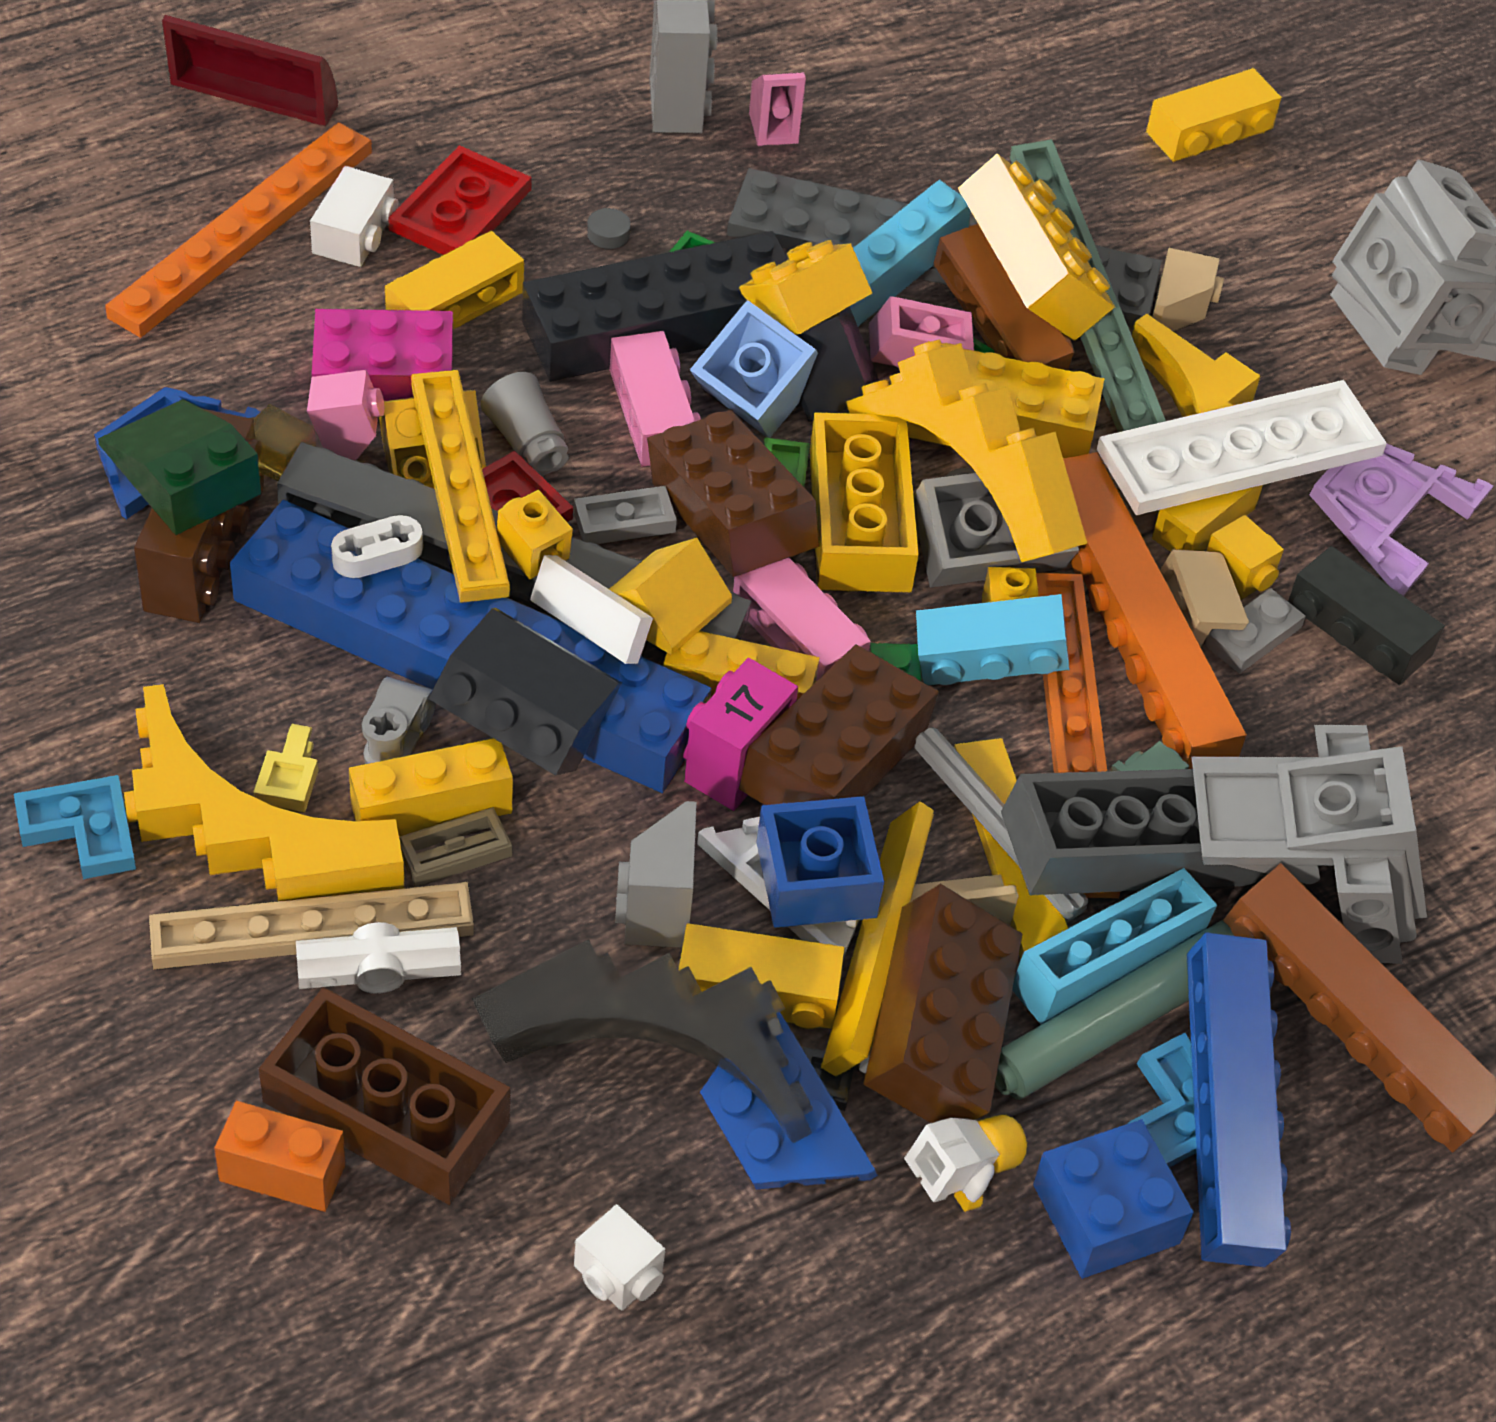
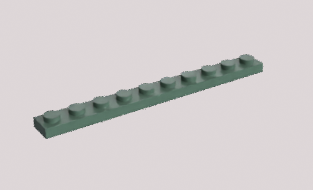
(1109, 340)

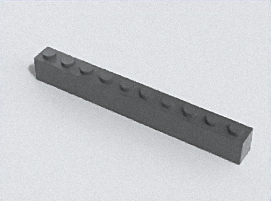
(362, 493)

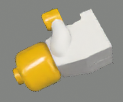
(965, 1155)

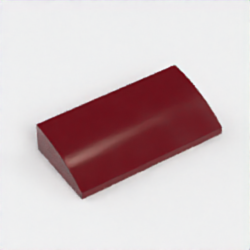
(249, 71)

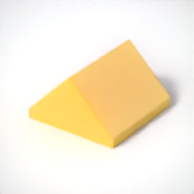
(677, 590)

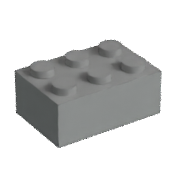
(681, 64)
(967, 533)

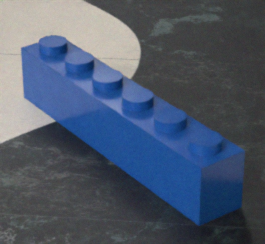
(1236, 1101)

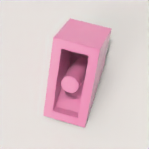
(777, 108)
(910, 323)
(345, 411)

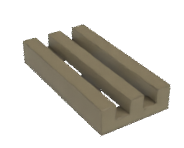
(458, 853)

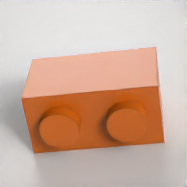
(280, 1156)

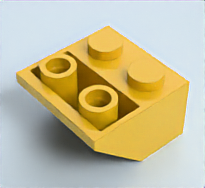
(808, 285)
(404, 439)

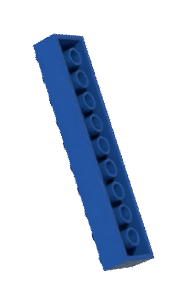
(414, 622)

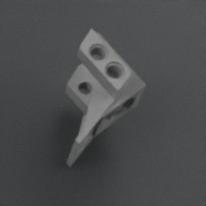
(1421, 271)
(1323, 810)

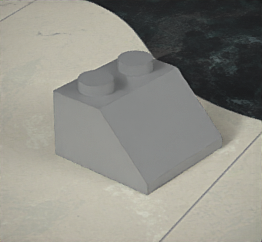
(658, 881)

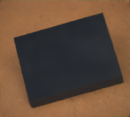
(839, 366)

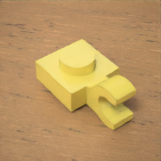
(289, 776)

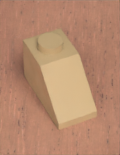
(1186, 288)

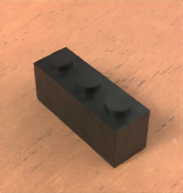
(1365, 615)

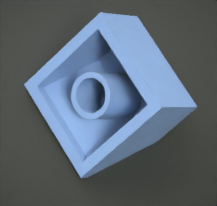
(756, 368)

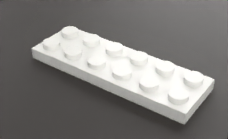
(1240, 447)

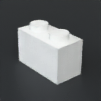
(352, 216)

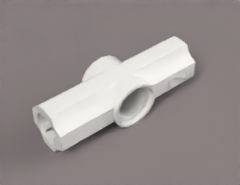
(378, 958)

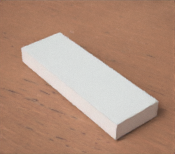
(591, 609)

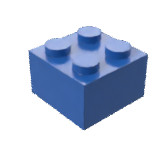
(819, 861)
(1112, 1198)

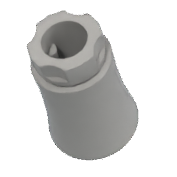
(525, 421)

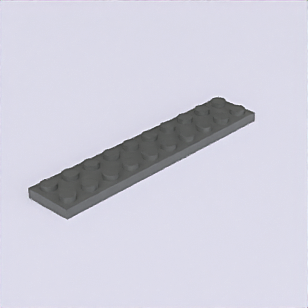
(817, 213)

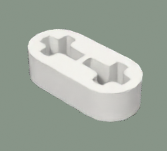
(377, 546)

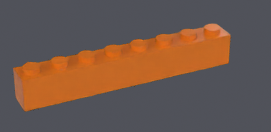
(1147, 622)

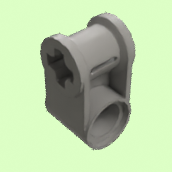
(396, 720)

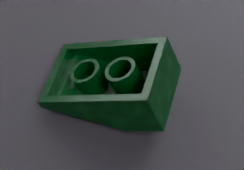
(185, 463)

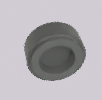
(608, 228)

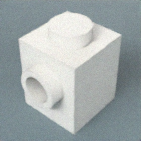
(619, 1259)

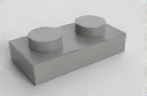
(625, 515)
(1270, 623)

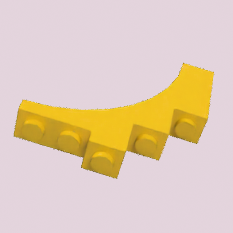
(1196, 387)
(981, 425)
(239, 832)

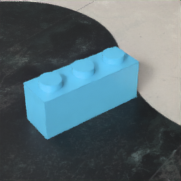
(992, 640)

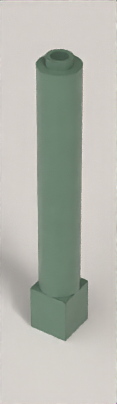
(1097, 1021)

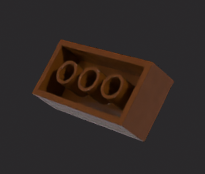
(733, 492)
(183, 570)
(839, 733)
(944, 1008)
(387, 1093)

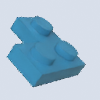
(85, 811)
(1171, 1076)

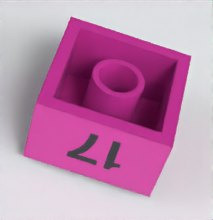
(730, 722)

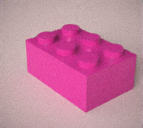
(383, 343)

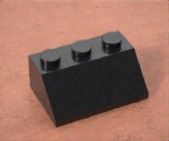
(526, 692)

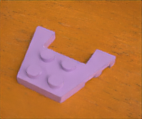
(1376, 497)

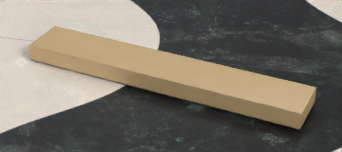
(274, 927)

